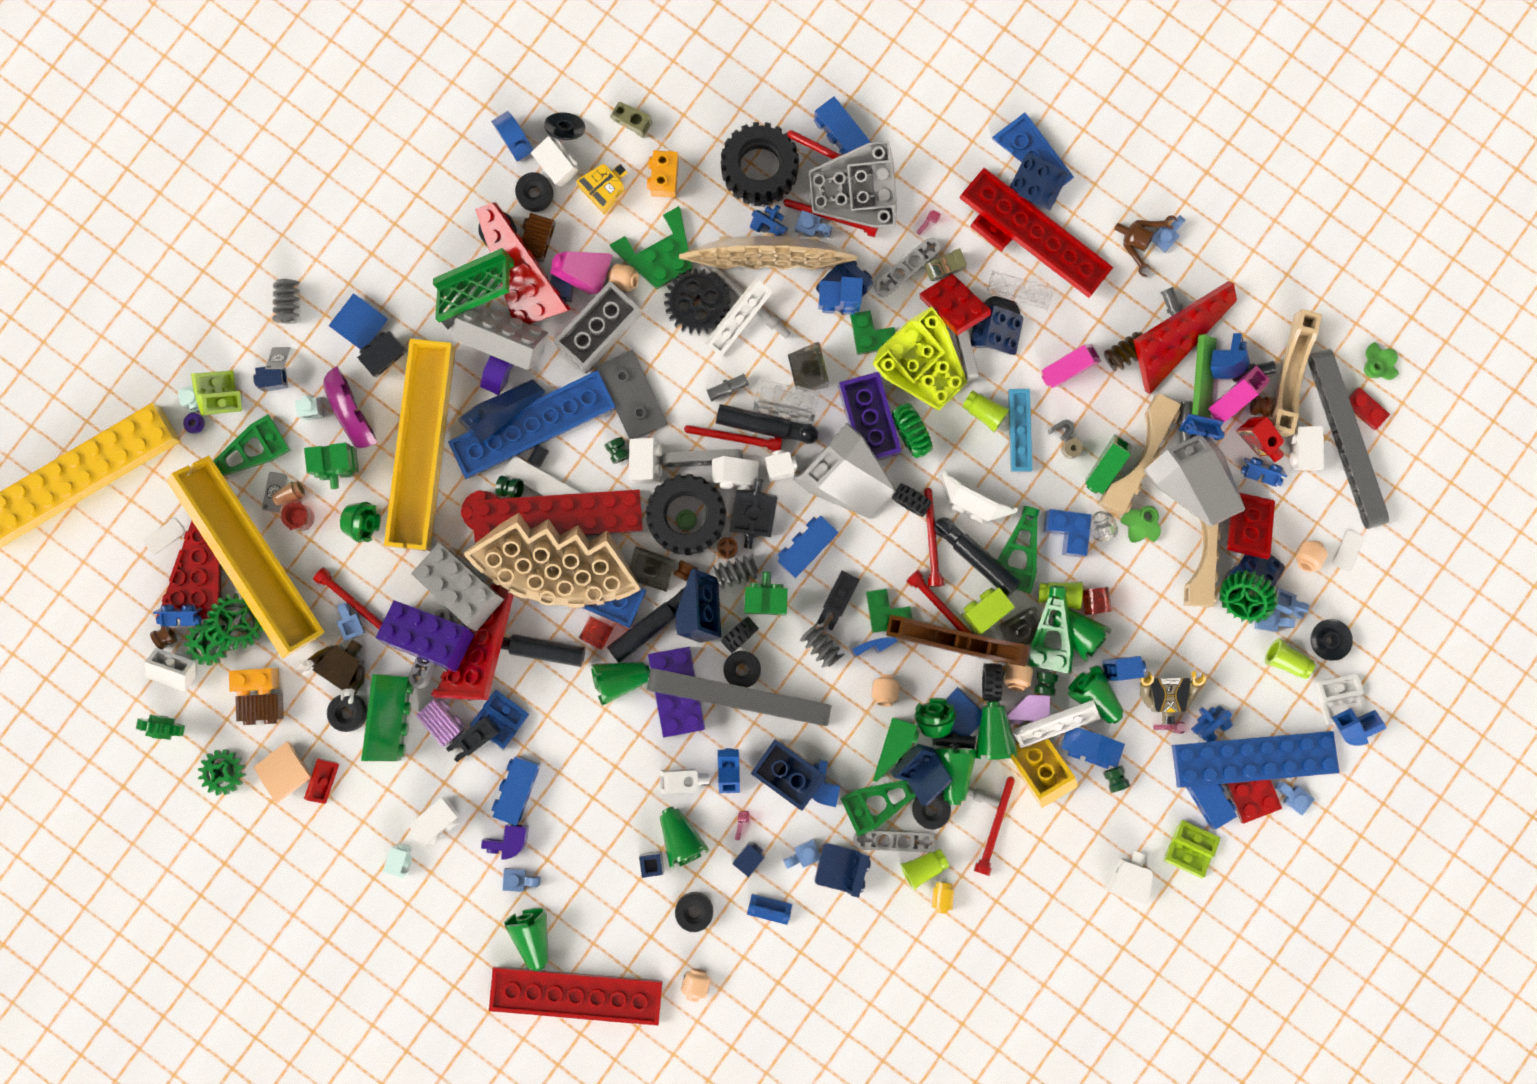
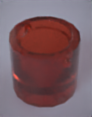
(297, 516)
(1096, 601)
(596, 633)

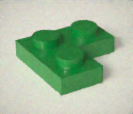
(865, 337)
(880, 610)

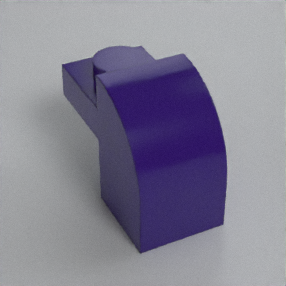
(495, 375)
(513, 842)

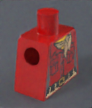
(1262, 437)

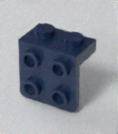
(1039, 181)
(849, 269)
(998, 331)
(1270, 567)
(923, 772)
(842, 869)

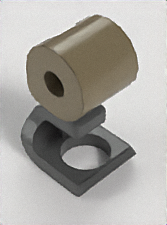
(1072, 446)

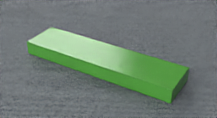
(1203, 376)

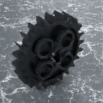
(688, 317)

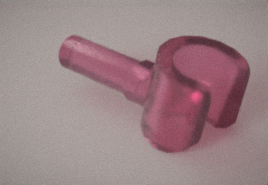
(933, 216)
(1173, 728)
(743, 817)

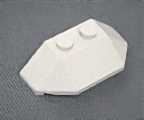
(974, 501)

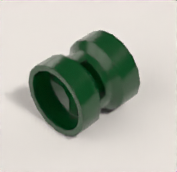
(617, 450)
(511, 487)
(1046, 678)
(1116, 779)

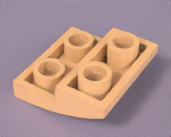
(282, 772)

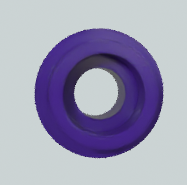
(200, 423)

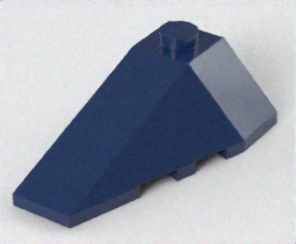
(494, 413)

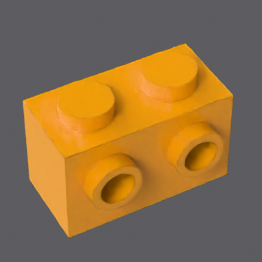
(664, 173)
(253, 679)

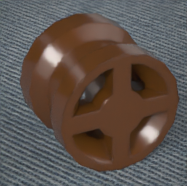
(1261, 405)
(727, 544)
(684, 570)
(163, 637)

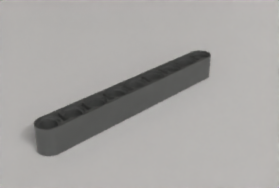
(1348, 439)
(739, 697)

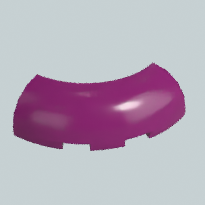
(345, 409)

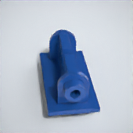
(1203, 426)
(1255, 468)
(187, 614)
(769, 909)

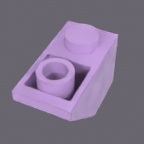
(1030, 708)

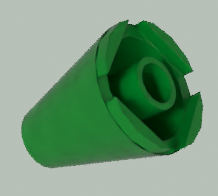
(1086, 633)
(618, 679)
(1097, 688)
(995, 733)
(960, 766)
(680, 838)
(530, 936)

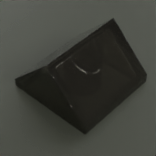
(809, 367)
(652, 568)
(1020, 627)

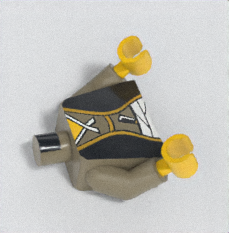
(1169, 694)

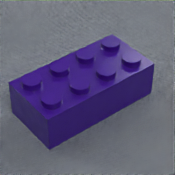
(870, 413)
(425, 636)
(677, 713)

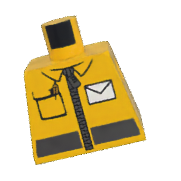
(603, 186)

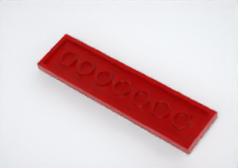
(1036, 232)
(590, 511)
(575, 996)

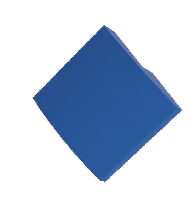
(358, 322)
(878, 644)
(968, 713)
(505, 714)

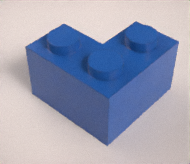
(840, 296)
(1074, 527)
(1095, 747)

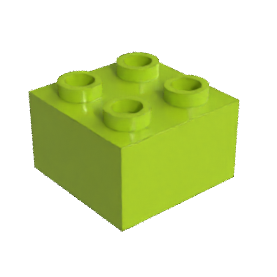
(987, 610)

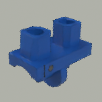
(760, 219)
(1210, 721)

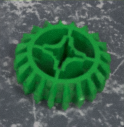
(912, 430)
(1246, 600)
(242, 626)

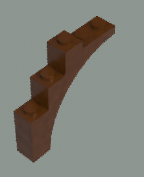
(957, 641)

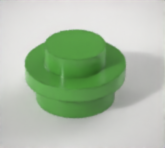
(686, 519)

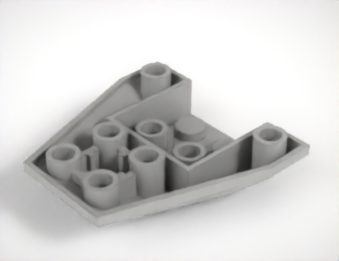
(851, 193)
(848, 474)
(1197, 479)

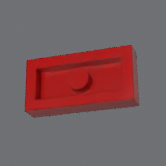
(990, 233)
(1368, 409)
(321, 781)

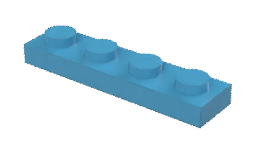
(1020, 430)

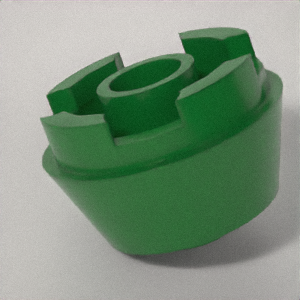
(360, 521)
(935, 717)

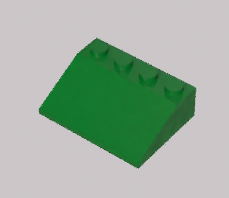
(387, 718)
(897, 742)

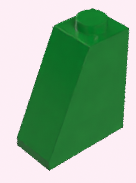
(1108, 465)

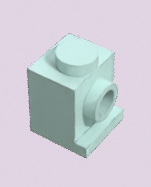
(188, 399)
(309, 408)
(398, 860)

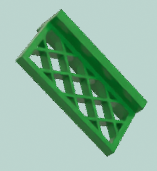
(466, 278)

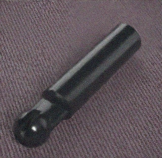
(766, 424)
(977, 556)
(645, 629)
(544, 650)

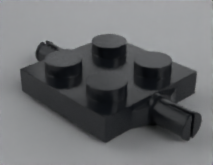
(753, 513)

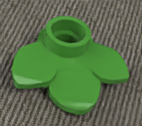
(1380, 362)
(1139, 526)

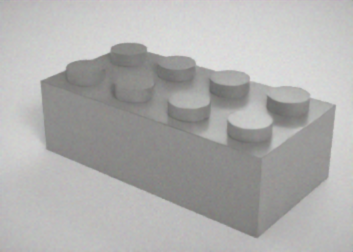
(597, 327)
(500, 336)
(457, 586)

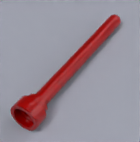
(813, 145)
(871, 231)
(773, 444)
(323, 577)
(935, 578)
(917, 581)
(983, 865)

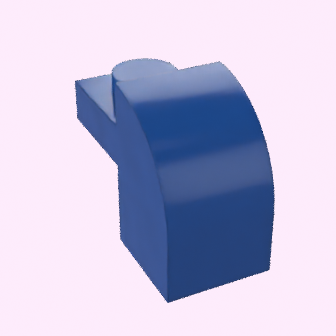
(512, 135)
(1232, 362)
(1355, 729)
(728, 770)
(827, 793)

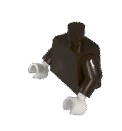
(339, 667)

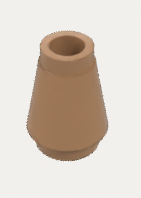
(289, 493)

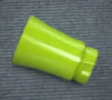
(985, 410)
(1073, 593)
(1288, 659)
(924, 868)

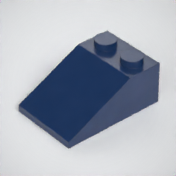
(699, 608)
(788, 774)

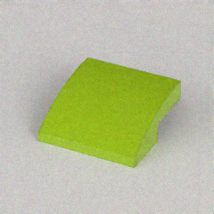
(216, 392)
(1192, 849)

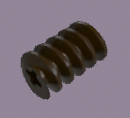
(1122, 352)

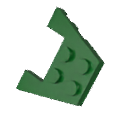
(661, 260)

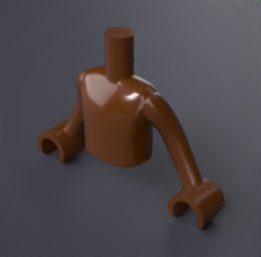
(1140, 237)

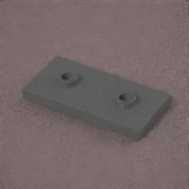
(631, 395)

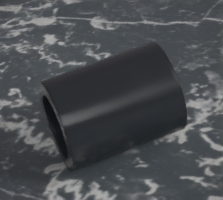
(538, 455)

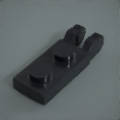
(839, 597)
(475, 737)

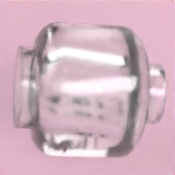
(1103, 526)

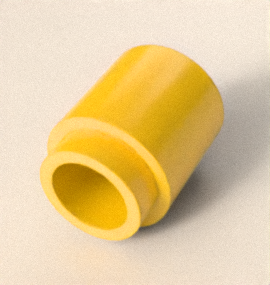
(943, 897)

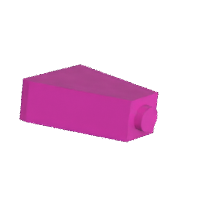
(582, 269)
(1070, 365)
(1239, 394)

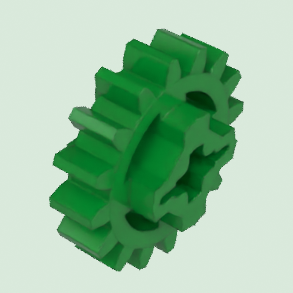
(208, 651)
(160, 727)
(215, 773)

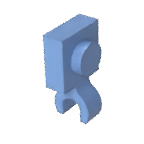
(810, 225)
(1165, 237)
(1287, 604)
(1274, 621)
(350, 625)
(1295, 798)
(805, 854)
(517, 880)

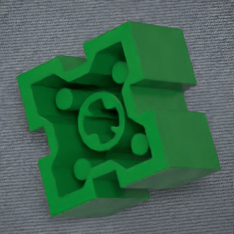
(331, 461)
(766, 597)

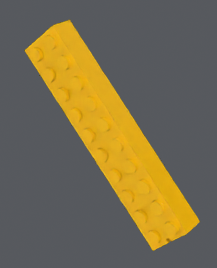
(420, 445)
(84, 470)
(245, 556)

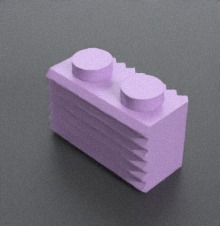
(440, 721)

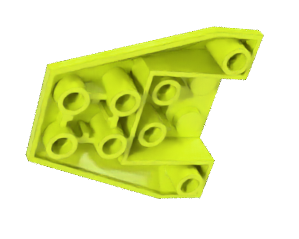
(922, 360)

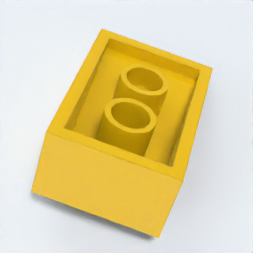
(1044, 771)

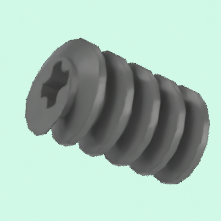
(284, 301)
(736, 571)
(821, 646)

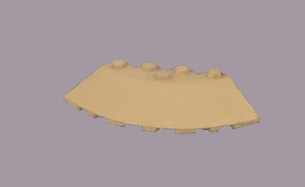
(768, 251)
(553, 566)

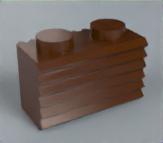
(537, 235)
(259, 707)

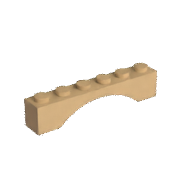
(1299, 345)
(1158, 418)
(1201, 587)

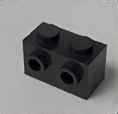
(382, 353)

